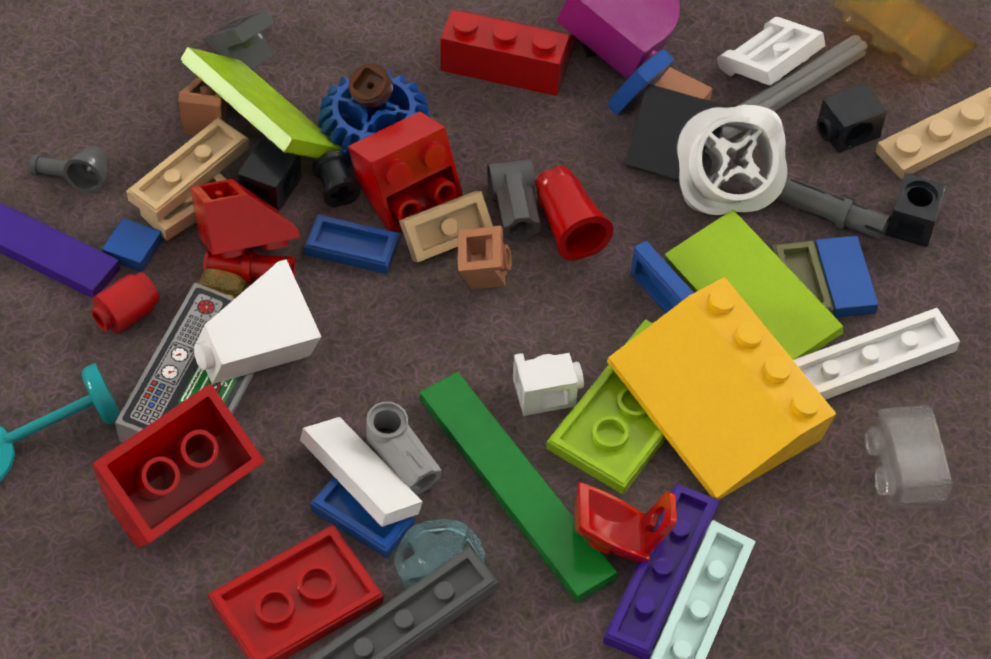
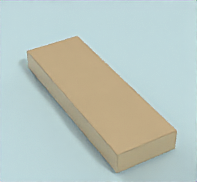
(189, 166)

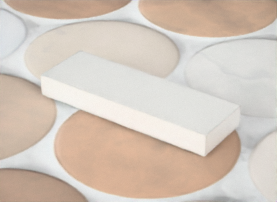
(361, 471)

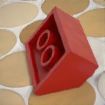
(505, 51)
(175, 466)

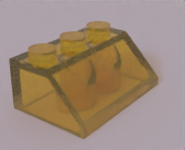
(911, 30)

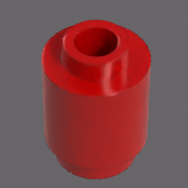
(124, 302)

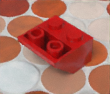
(406, 169)
(238, 219)

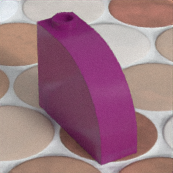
(621, 30)

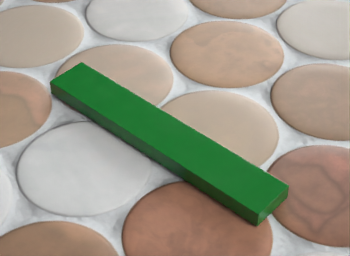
(517, 487)

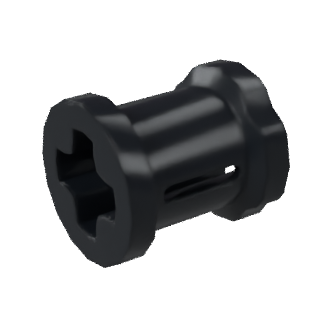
(336, 179)

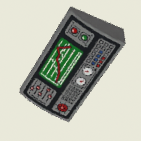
(173, 368)

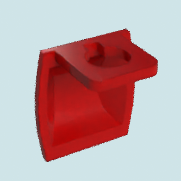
(618, 526)

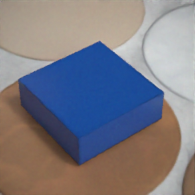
(133, 244)

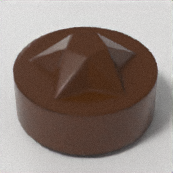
(370, 85)

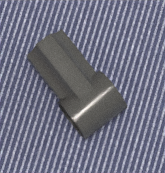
(514, 190)

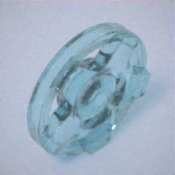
(432, 549)

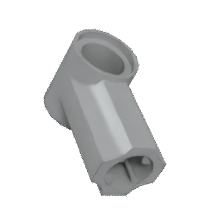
(401, 449)

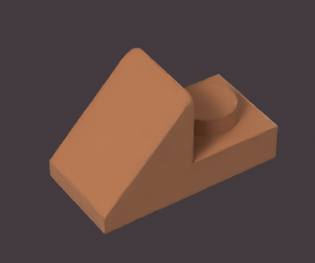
(200, 107)

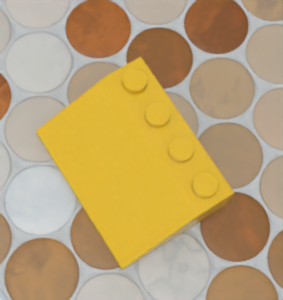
(722, 389)

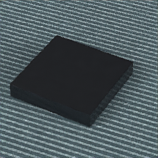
(659, 128)

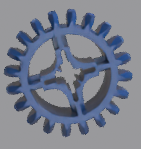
(349, 122)

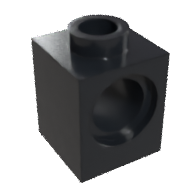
(851, 118)
(271, 173)
(916, 209)

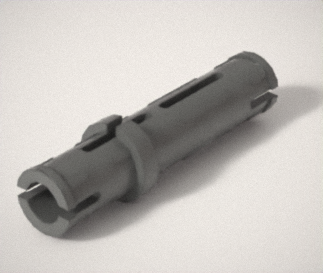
(842, 211)

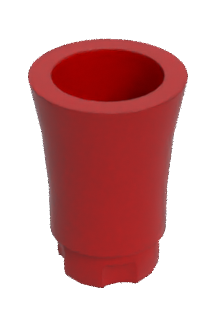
(572, 215)

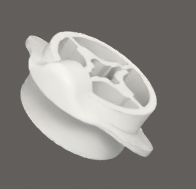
(762, 129)

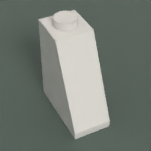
(258, 328)

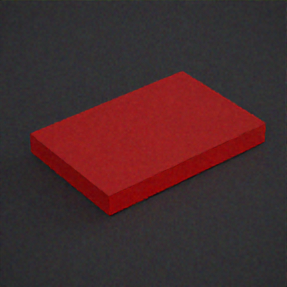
(296, 597)

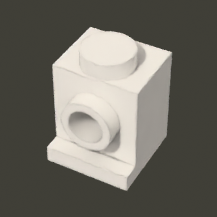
(546, 382)

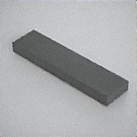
(416, 611)

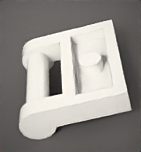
(772, 51)

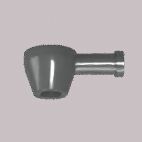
(88, 164)

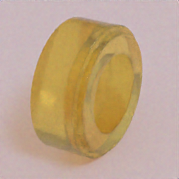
(222, 281)

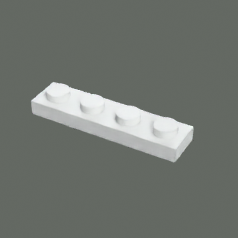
(879, 353)

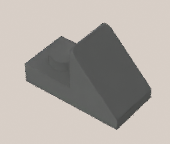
(244, 38)

